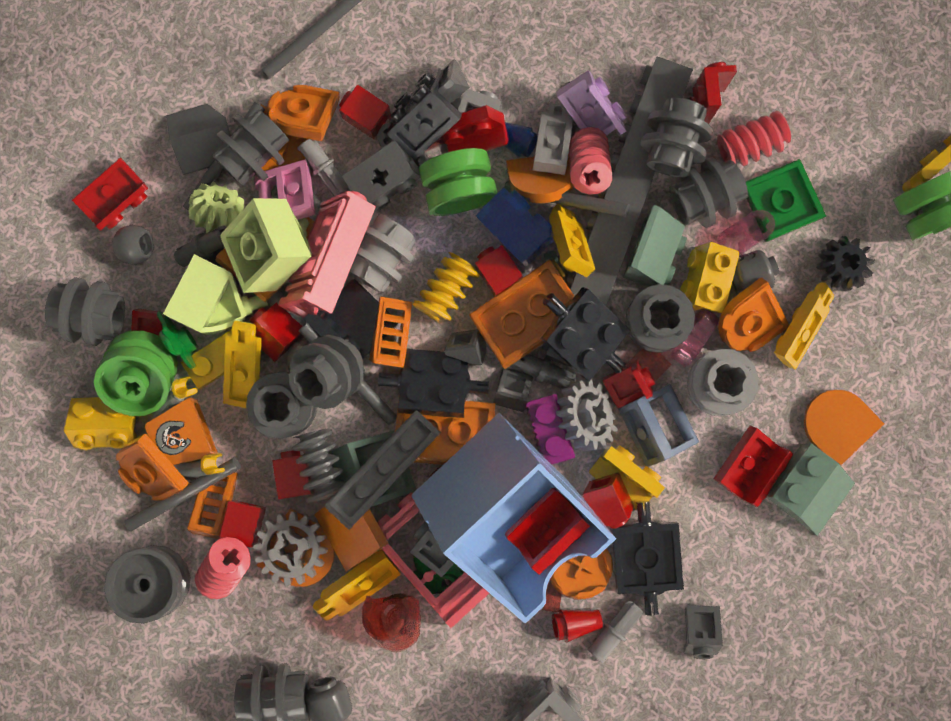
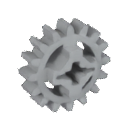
(587, 415)
(296, 563)

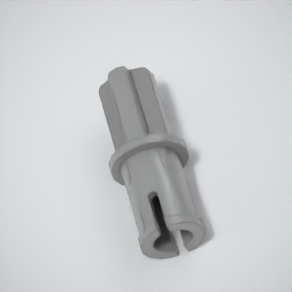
(323, 167)
(615, 631)

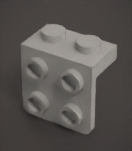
(547, 694)

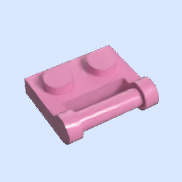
(292, 184)

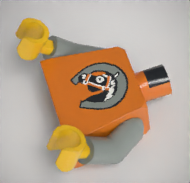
(183, 433)

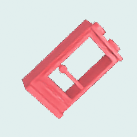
(333, 246)
(455, 599)

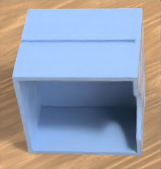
(483, 496)

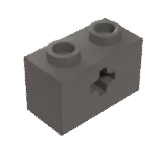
(368, 174)

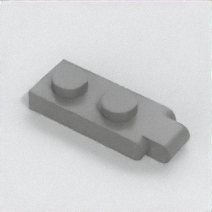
(553, 140)

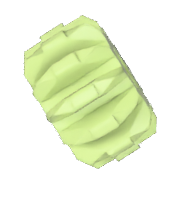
(214, 206)

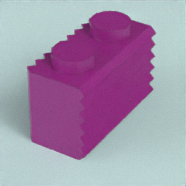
(546, 429)

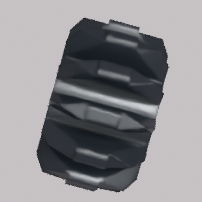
(837, 253)

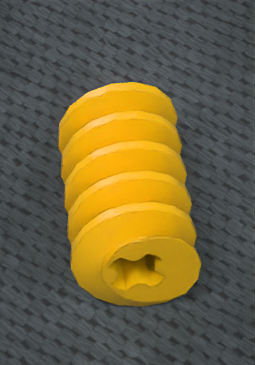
(446, 288)

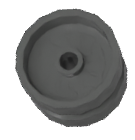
(127, 589)

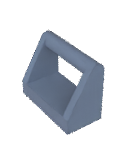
(647, 431)

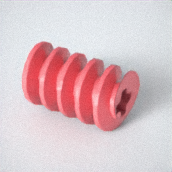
(754, 137)
(590, 161)
(222, 568)

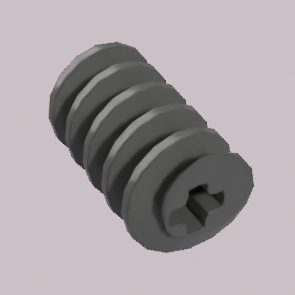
(319, 464)

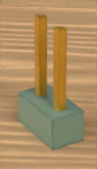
(554, 259)

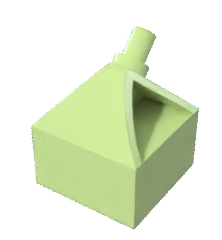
(266, 244)
(209, 299)

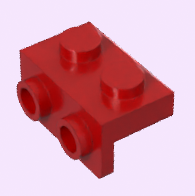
(710, 83)
(111, 195)
(753, 467)
(547, 530)

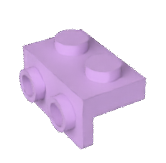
(589, 105)

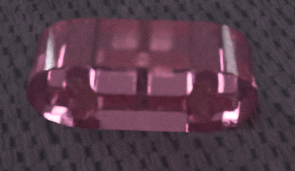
(745, 224)
(704, 325)

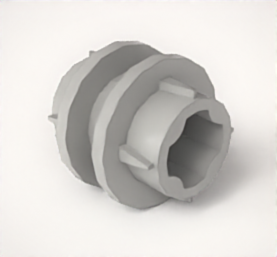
(380, 252)
(741, 391)

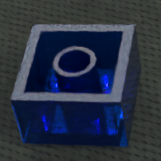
(515, 227)

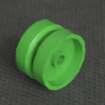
(457, 181)
(934, 201)
(135, 373)

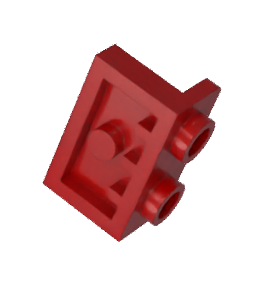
(477, 129)

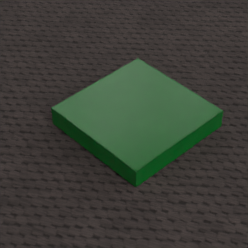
(787, 197)

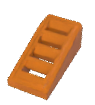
(401, 346)
(198, 512)

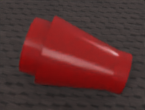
(575, 623)

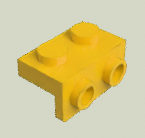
(710, 276)
(96, 425)
(640, 483)

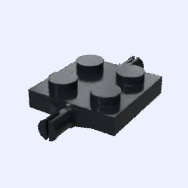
(585, 333)
(433, 384)
(647, 558)

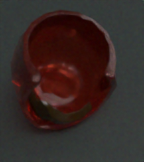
(399, 627)

